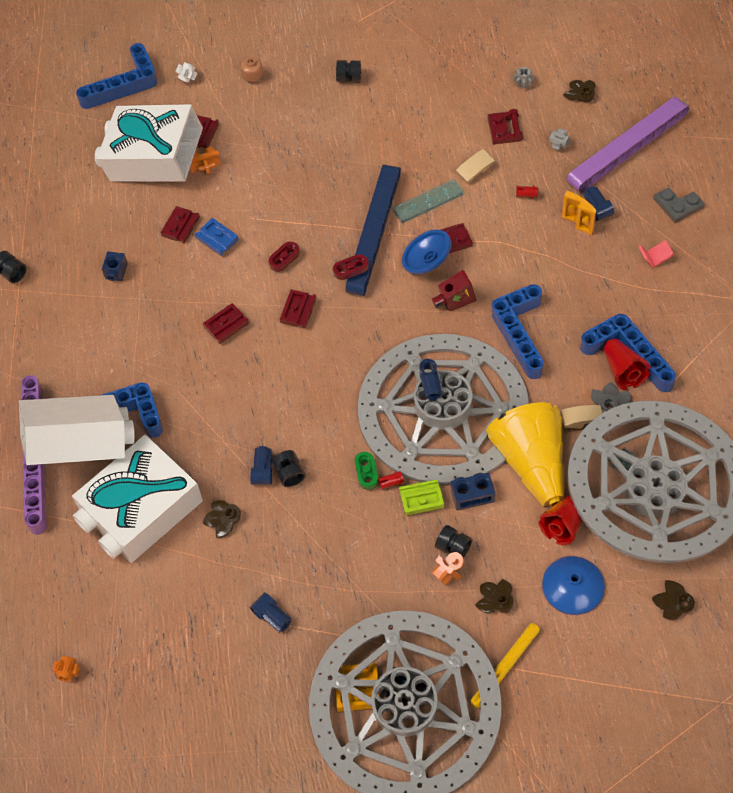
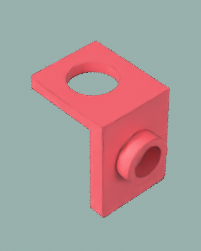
(657, 254)

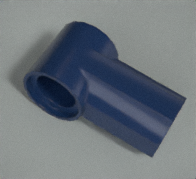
(595, 198)
(430, 379)
(261, 471)
(267, 609)

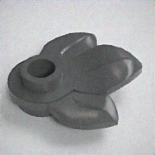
(609, 397)

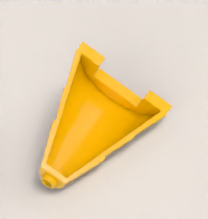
(534, 448)

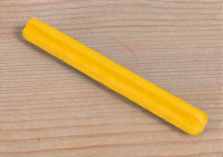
(511, 657)

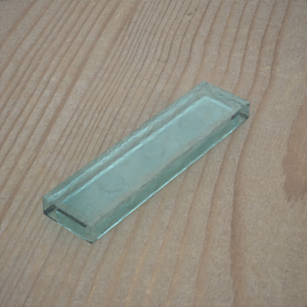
(428, 201)

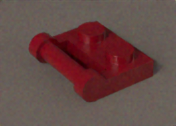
(499, 128)

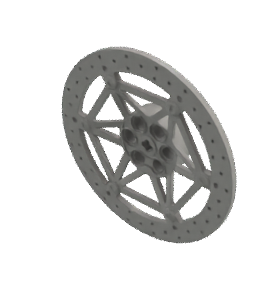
(443, 406)
(664, 486)
(422, 721)

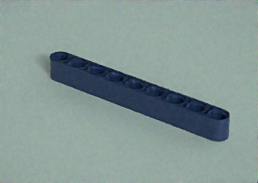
(375, 226)

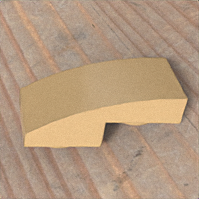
(474, 165)
(580, 415)

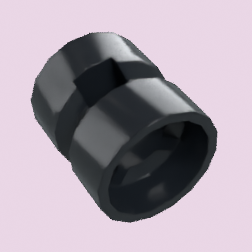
(348, 71)
(11, 268)
(288, 468)
(451, 541)

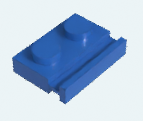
(216, 236)

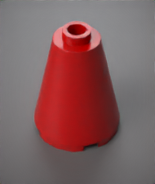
(626, 365)
(561, 522)

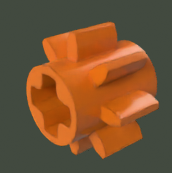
(66, 669)

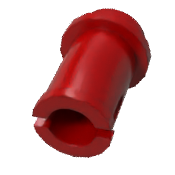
(526, 191)
(391, 480)

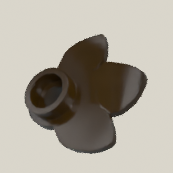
(581, 90)
(220, 519)
(493, 595)
(671, 599)

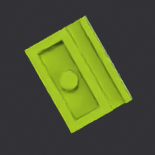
(421, 497)

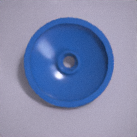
(426, 252)
(571, 596)

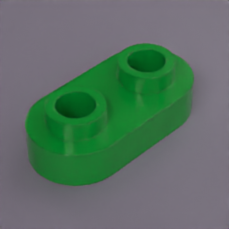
(366, 472)

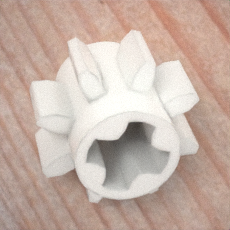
(186, 72)

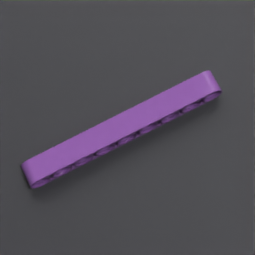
(627, 144)
(37, 477)

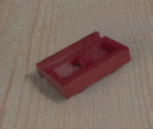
(208, 131)
(180, 224)
(459, 237)
(298, 308)
(225, 323)

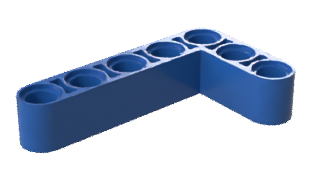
(120, 85)
(508, 314)
(640, 344)
(142, 403)

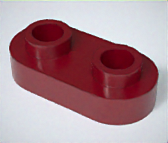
(281, 256)
(349, 267)

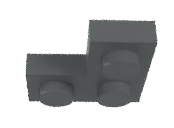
(678, 208)

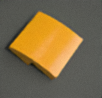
(579, 211)
(369, 673)

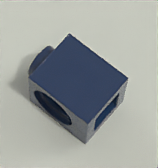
(114, 266)

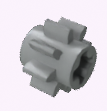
(523, 77)
(559, 139)

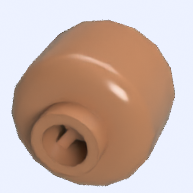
(251, 69)

